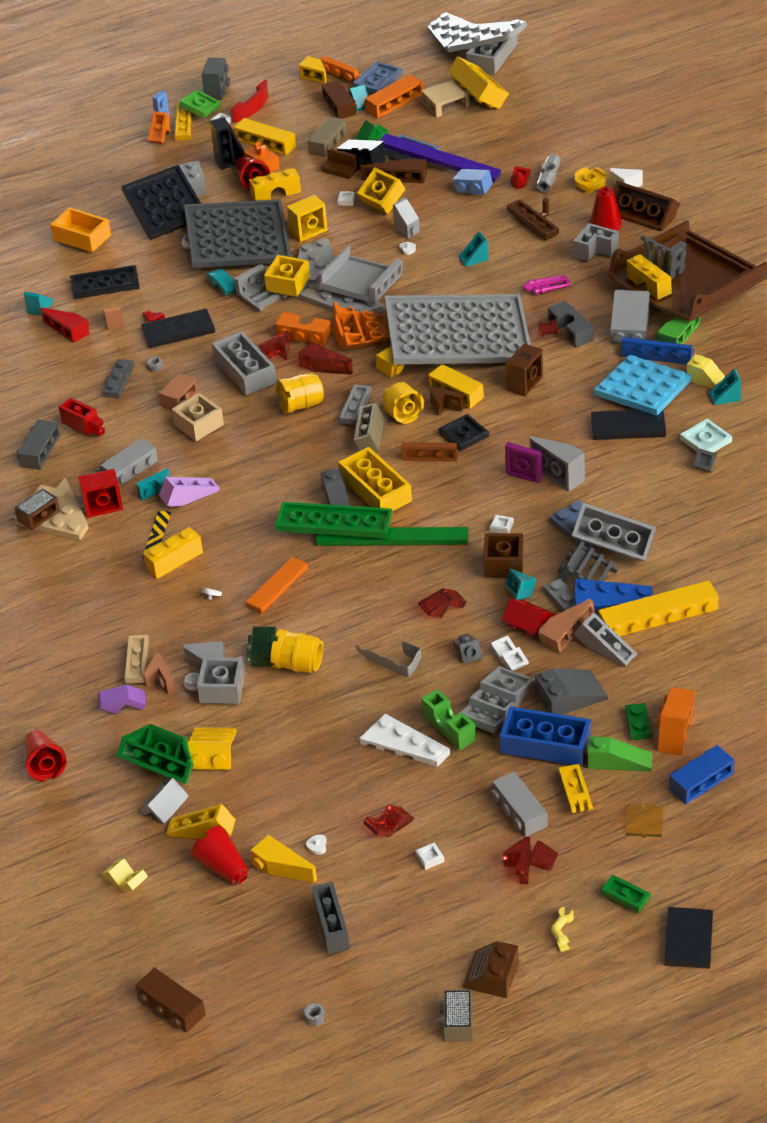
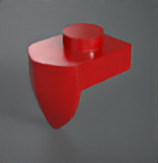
(520, 177)

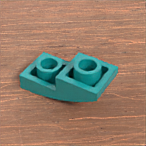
(222, 280)

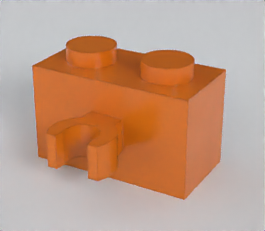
(261, 153)

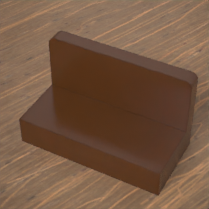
(340, 164)

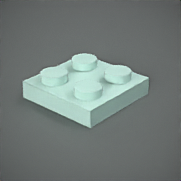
(706, 436)

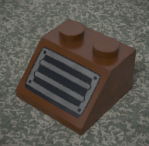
(493, 969)

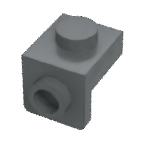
(468, 648)

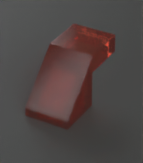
(438, 602)
(390, 822)

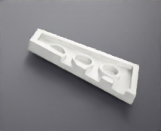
(404, 740)

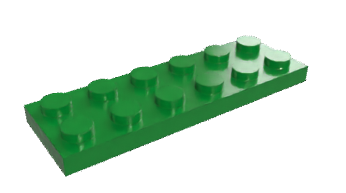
(334, 519)

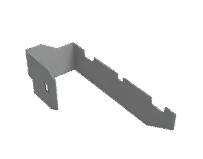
(408, 649)

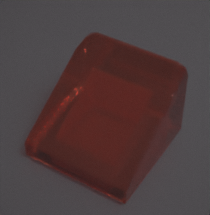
(543, 856)

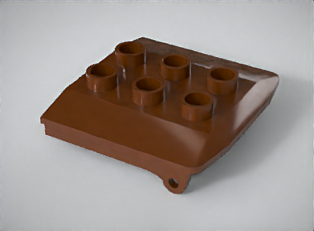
(707, 281)

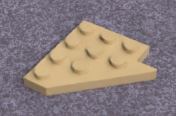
(70, 520)

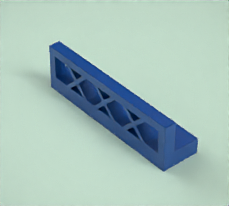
(656, 350)

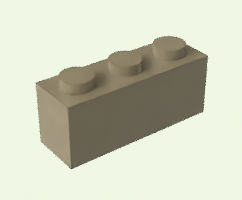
(327, 136)
(369, 427)

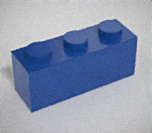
(701, 774)

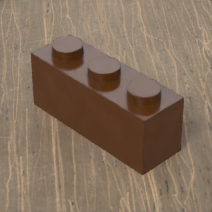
(339, 99)
(170, 1000)

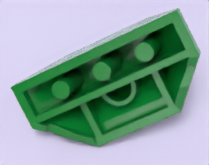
(158, 751)

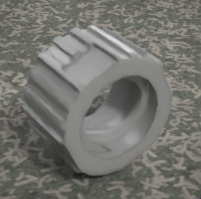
(158, 365)
(314, 1008)

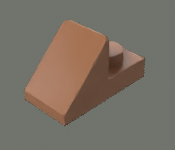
(113, 317)
(159, 673)

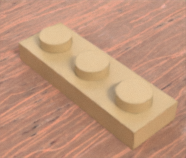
(136, 658)

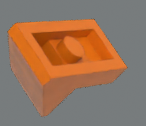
(159, 127)

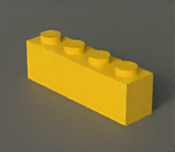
(275, 139)

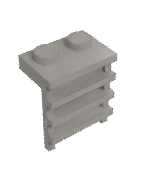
(252, 288)

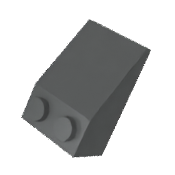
(568, 690)

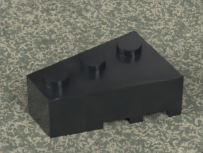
(225, 144)
(366, 151)

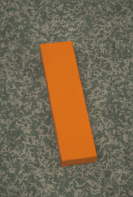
(276, 585)

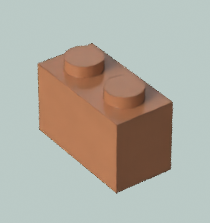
(178, 391)

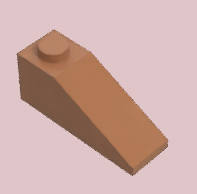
(560, 628)

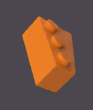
(674, 719)

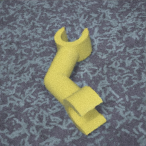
(561, 939)

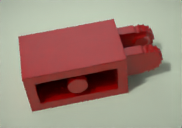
(81, 417)

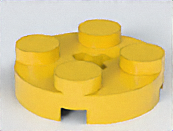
(590, 179)

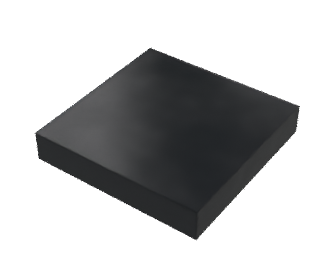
(464, 432)

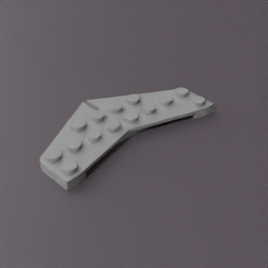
(459, 34)
(319, 256)

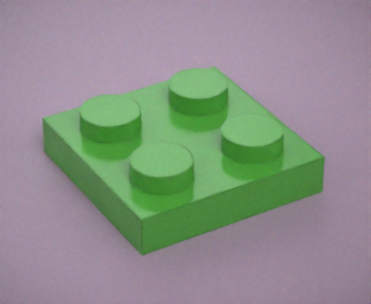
(199, 103)

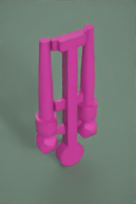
(544, 284)

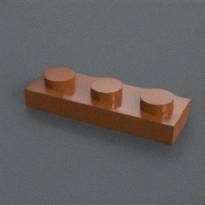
(429, 451)

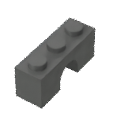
(578, 329)

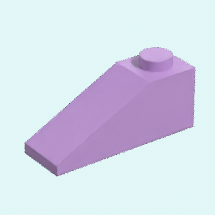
(184, 490)

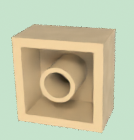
(197, 417)

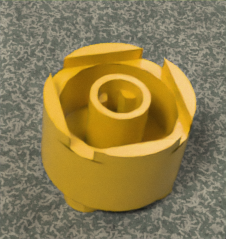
(402, 402)

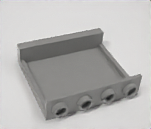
(359, 276)

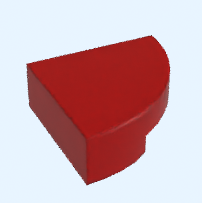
(148, 316)

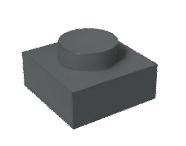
(705, 460)

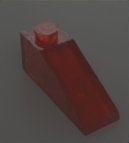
(323, 360)

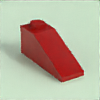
(66, 323)

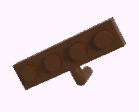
(533, 219)

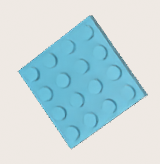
(643, 385)

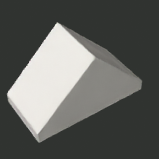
(629, 176)

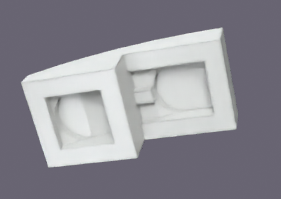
(508, 654)

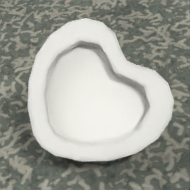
(407, 248)
(211, 592)
(316, 844)

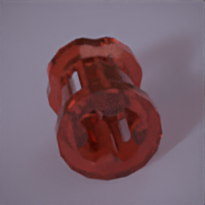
(547, 328)

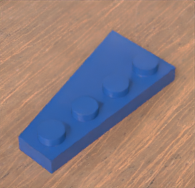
(608, 593)

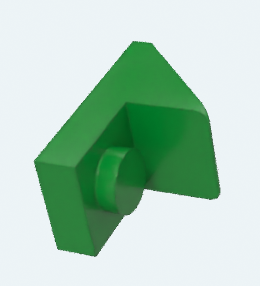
(371, 132)

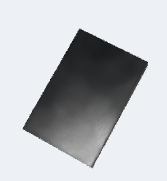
(688, 937)

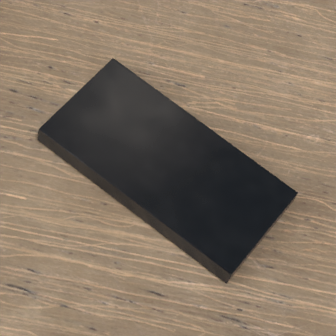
(105, 282)
(178, 328)
(627, 424)

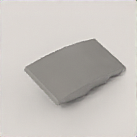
(496, 694)

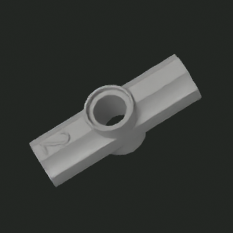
(548, 173)

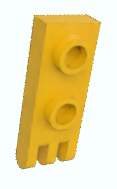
(575, 787)

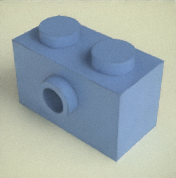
(472, 181)

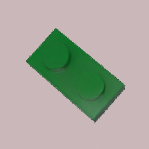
(638, 721)
(625, 893)

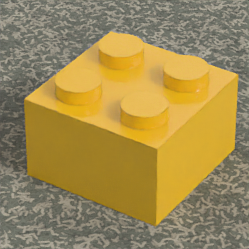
(381, 190)
(307, 218)
(287, 275)

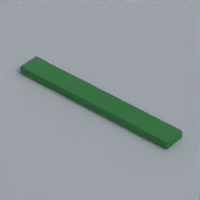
(403, 536)

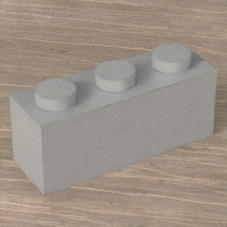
(131, 461)
(519, 804)

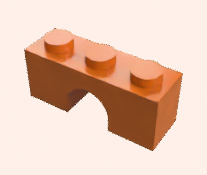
(317, 331)

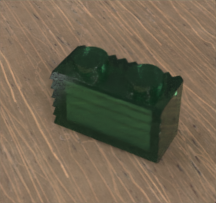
(261, 645)

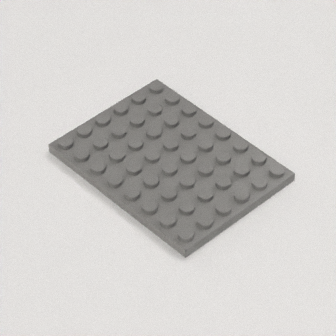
(455, 328)

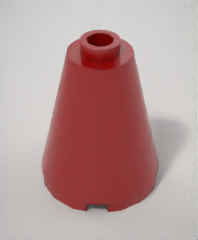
(249, 169)
(605, 210)
(43, 756)
(220, 855)

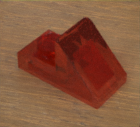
(276, 346)
(519, 857)

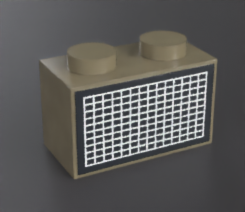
(458, 1016)

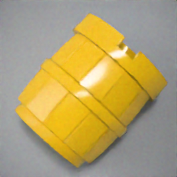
(299, 392)
(296, 651)

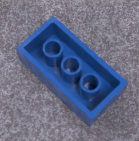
(545, 736)

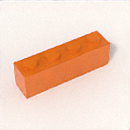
(393, 96)

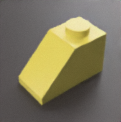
(704, 371)

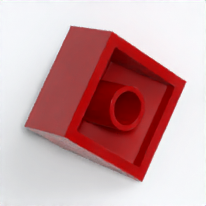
(526, 616)

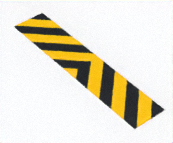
(158, 529)

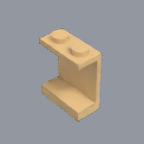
(442, 94)

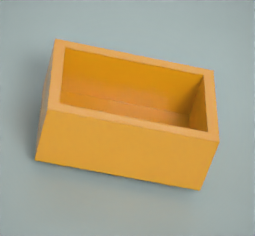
(80, 229)

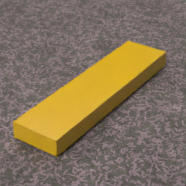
(182, 124)

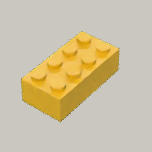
(478, 83)
(375, 480)

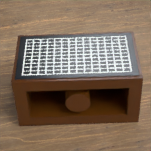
(37, 509)

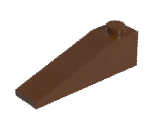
(406, 170)

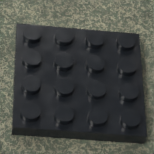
(161, 200)

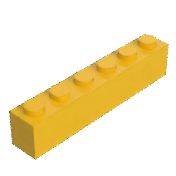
(661, 608)

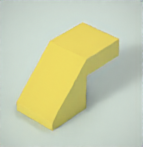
(123, 876)

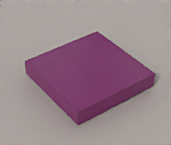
(523, 462)

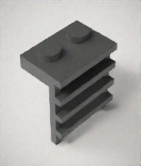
(671, 259)
(577, 560)

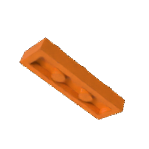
(340, 69)

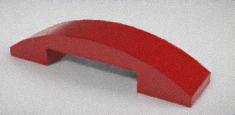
(252, 105)

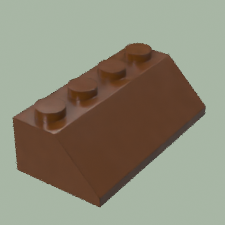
(645, 206)

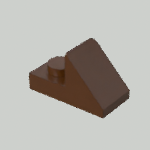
(444, 398)

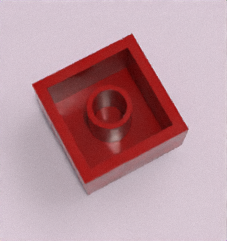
(100, 493)

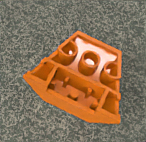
(358, 329)

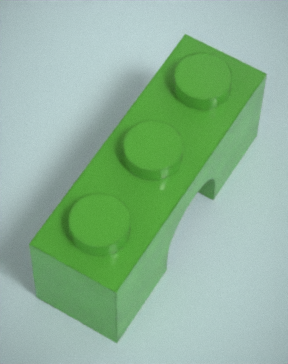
(456, 729)

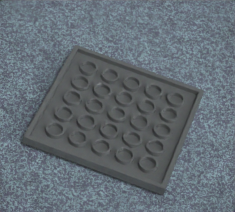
(236, 233)

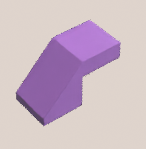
(115, 698)

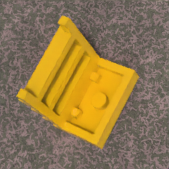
(211, 747)

